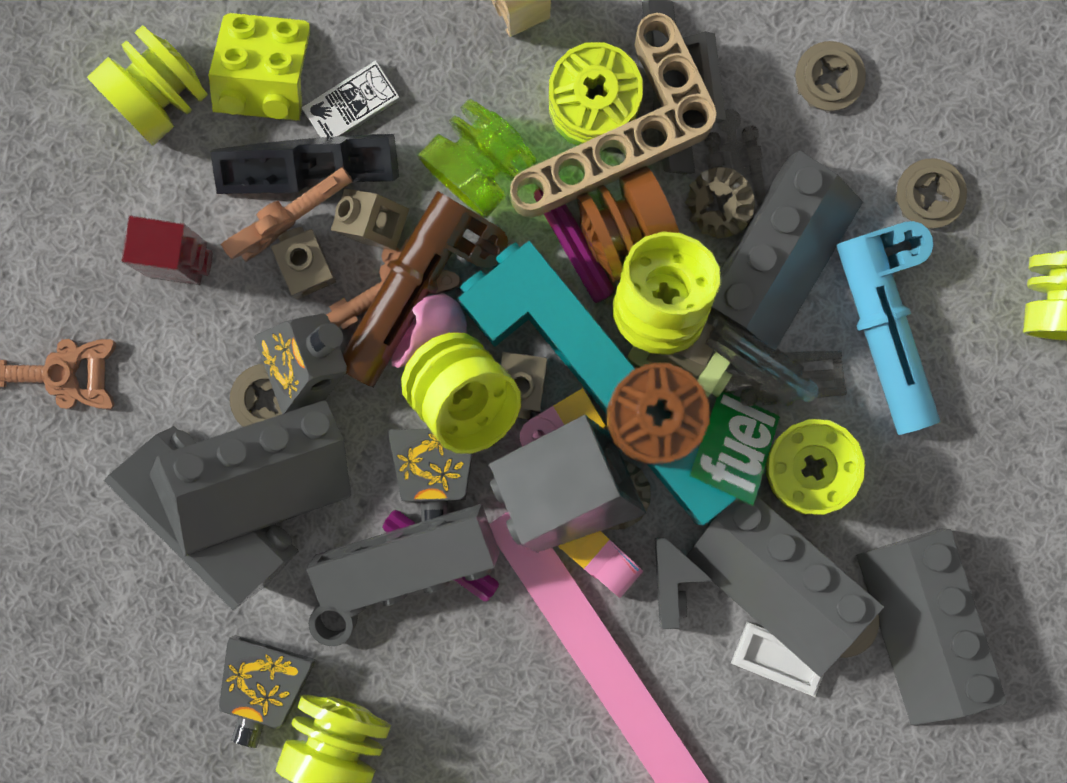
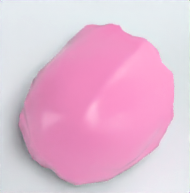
(434, 317)

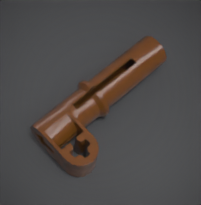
(414, 277)

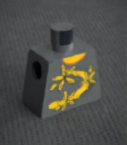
(302, 360)
(428, 471)
(260, 686)

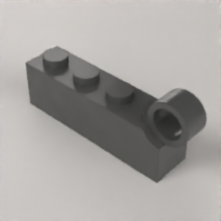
(398, 564)

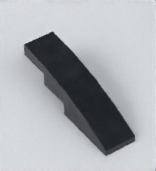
(303, 163)

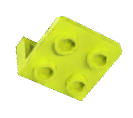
(259, 66)

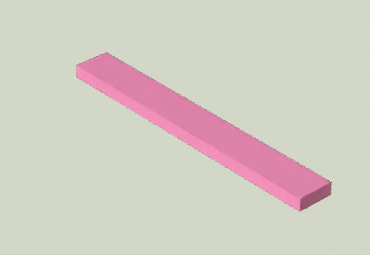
(600, 660)

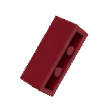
(166, 251)

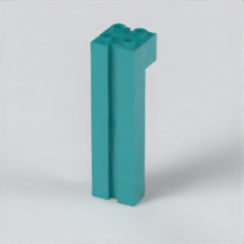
(529, 289)

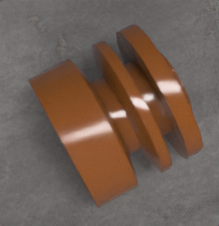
(624, 222)
(634, 429)

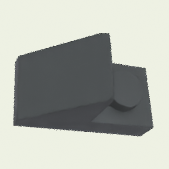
(673, 568)

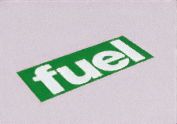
(735, 447)

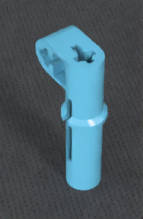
(885, 319)

